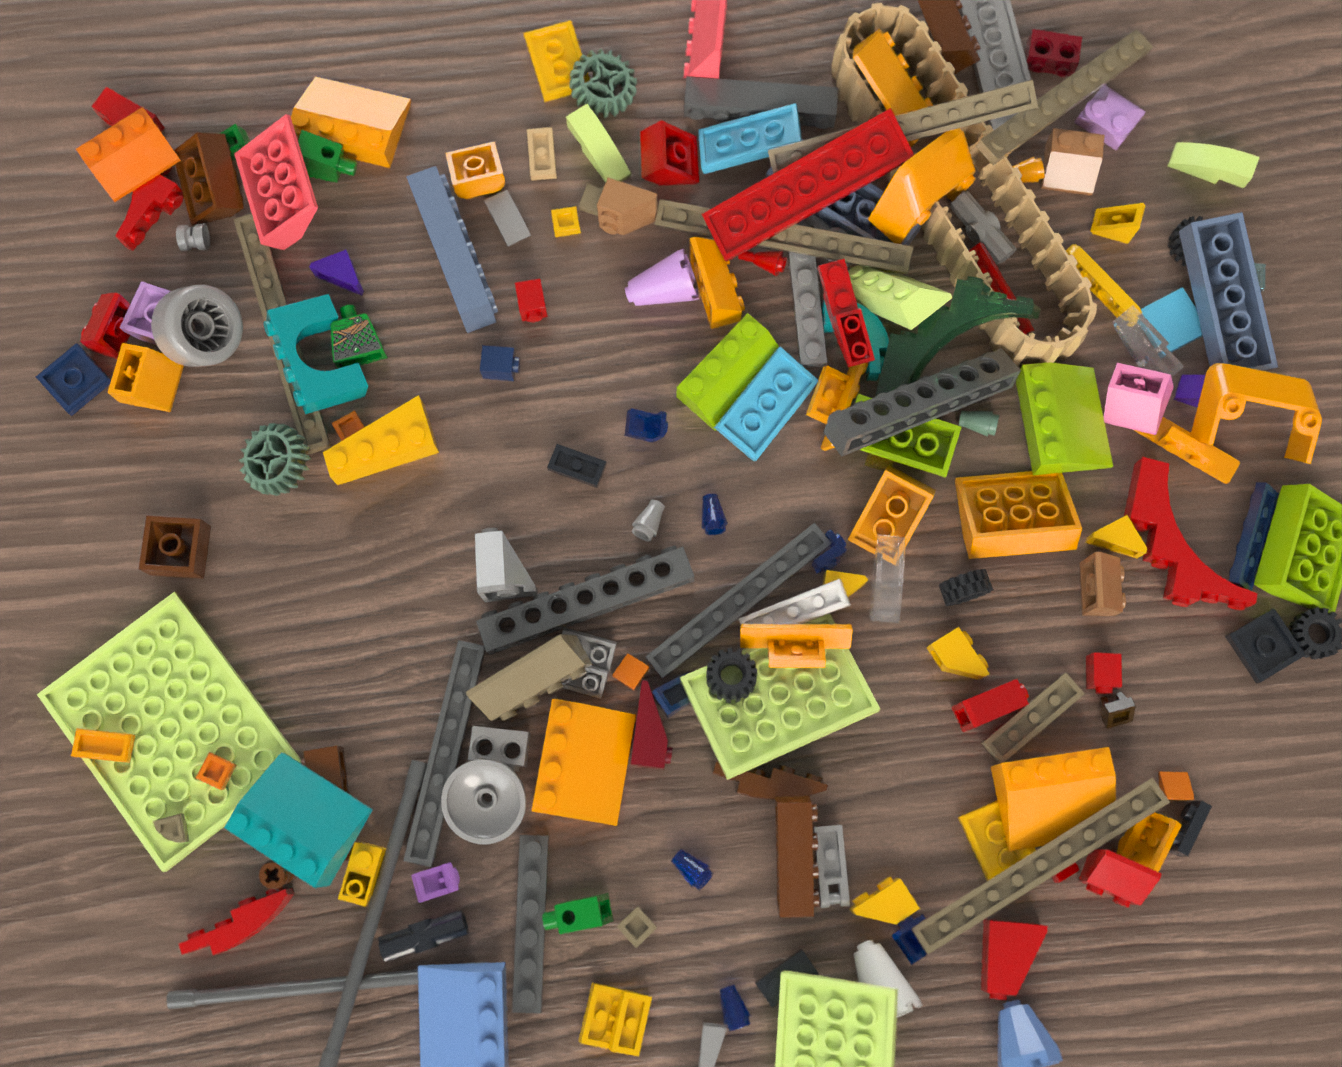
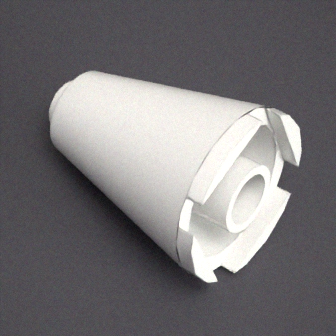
(877, 968)

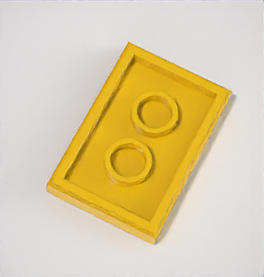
(553, 57)
(988, 841)

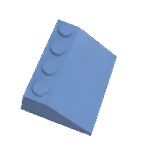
(463, 1015)

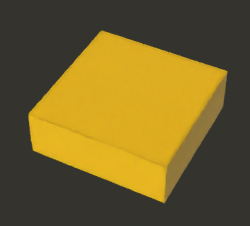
(565, 221)

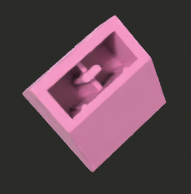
(1137, 398)

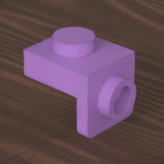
(435, 882)

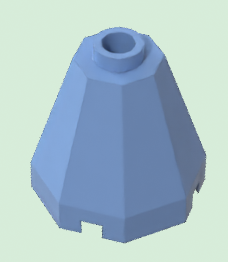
(1024, 1039)

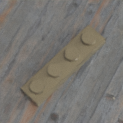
(1033, 718)

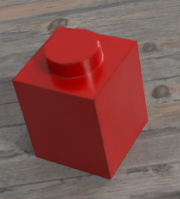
(531, 300)
(1103, 672)

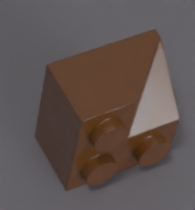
(175, 547)

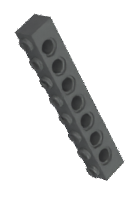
(920, 401)
(550, 622)

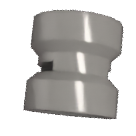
(193, 237)

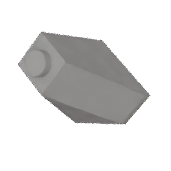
(499, 569)

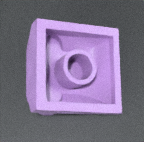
(1110, 116)
(139, 314)

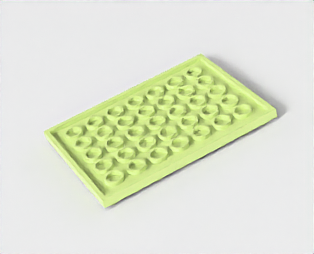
(180, 702)

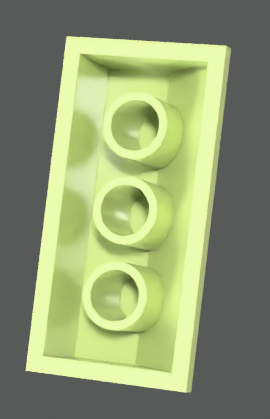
(896, 295)

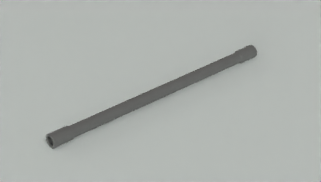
(412, 785)
(195, 997)

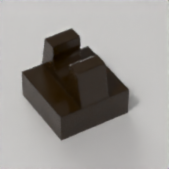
(1117, 712)

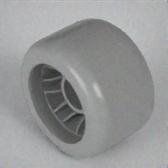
(215, 321)

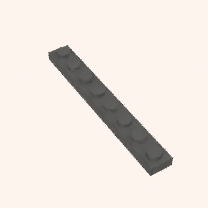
(738, 601)
(444, 753)

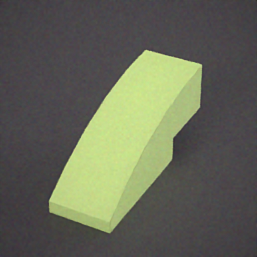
(597, 144)
(1214, 163)

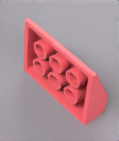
(707, 39)
(277, 185)

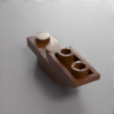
(780, 783)

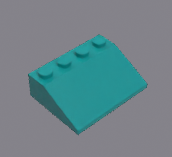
(299, 820)

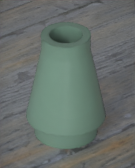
(979, 421)

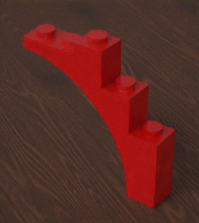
(151, 197)
(1187, 575)

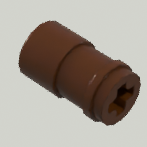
(274, 875)

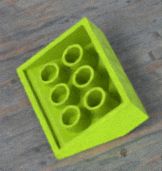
(1062, 418)
(1303, 549)

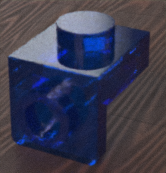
(646, 425)
(830, 558)
(907, 940)

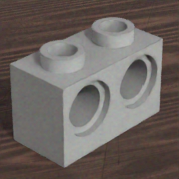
(500, 741)

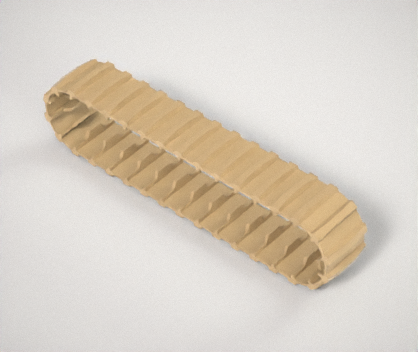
(1002, 179)

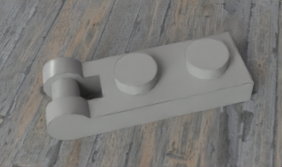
(831, 865)

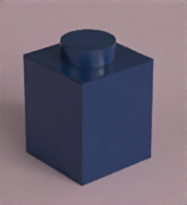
(499, 363)

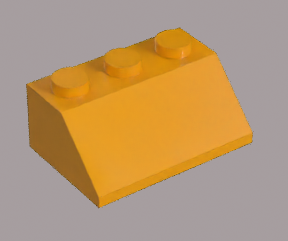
(715, 283)

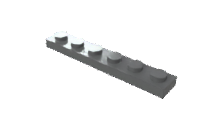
(529, 924)

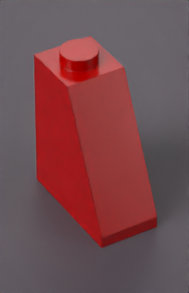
(990, 705)
(1008, 955)

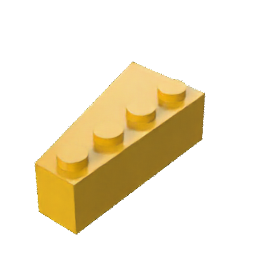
(384, 444)

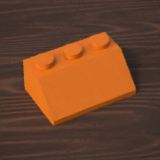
(128, 154)

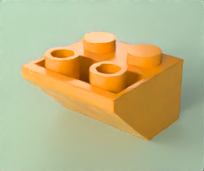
(145, 378)

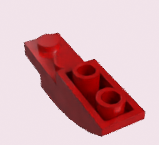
(844, 313)
(248, 920)

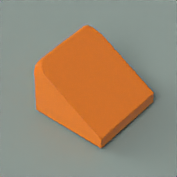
(631, 672)
(1176, 785)

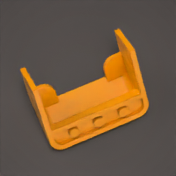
(933, 172)
(1230, 386)

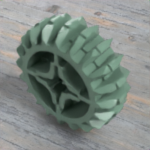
(609, 71)
(268, 451)

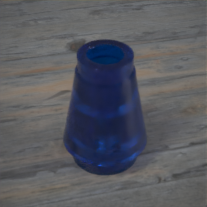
(713, 516)
(692, 869)
(734, 1009)

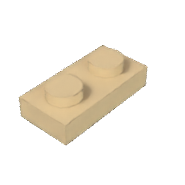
(541, 153)

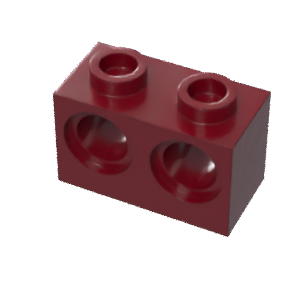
(1053, 47)

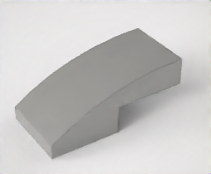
(507, 218)

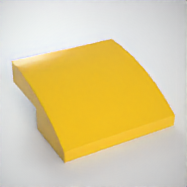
(615, 1019)

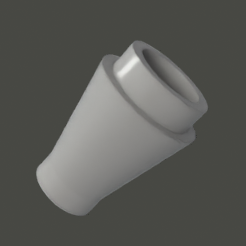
(648, 521)

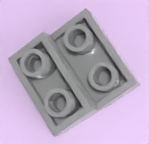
(601, 656)

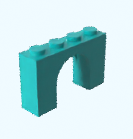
(312, 387)

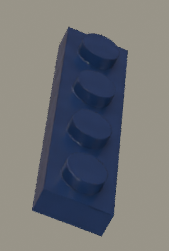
(1254, 536)

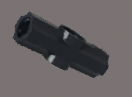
(423, 935)

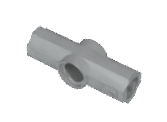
(982, 227)

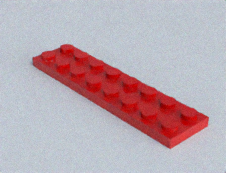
(808, 185)

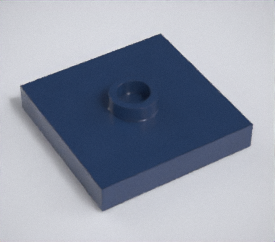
(74, 379)

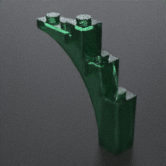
(970, 307)

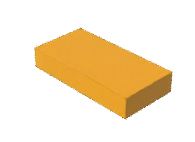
(103, 745)

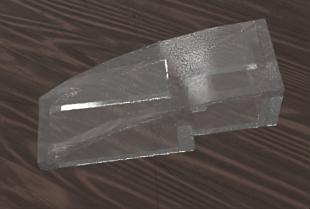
(1145, 343)
(888, 579)

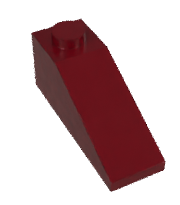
(650, 738)

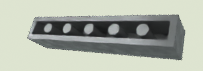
(738, 99)

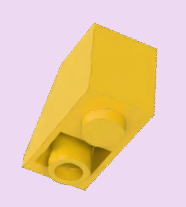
(956, 656)
(361, 873)
(888, 904)

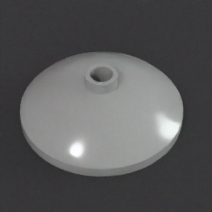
(473, 816)

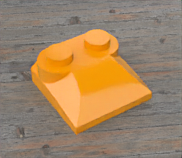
(475, 170)

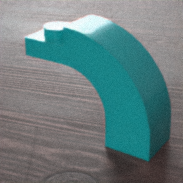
(877, 336)

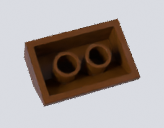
(951, 32)
(208, 178)

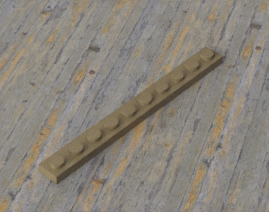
(1064, 97)
(929, 120)
(800, 240)
(269, 296)
(1039, 866)

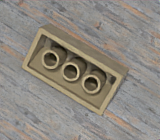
(530, 678)

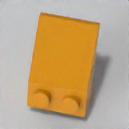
(892, 509)

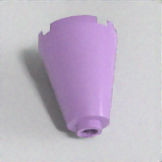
(664, 282)

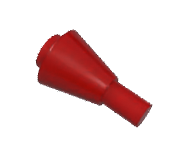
(767, 260)

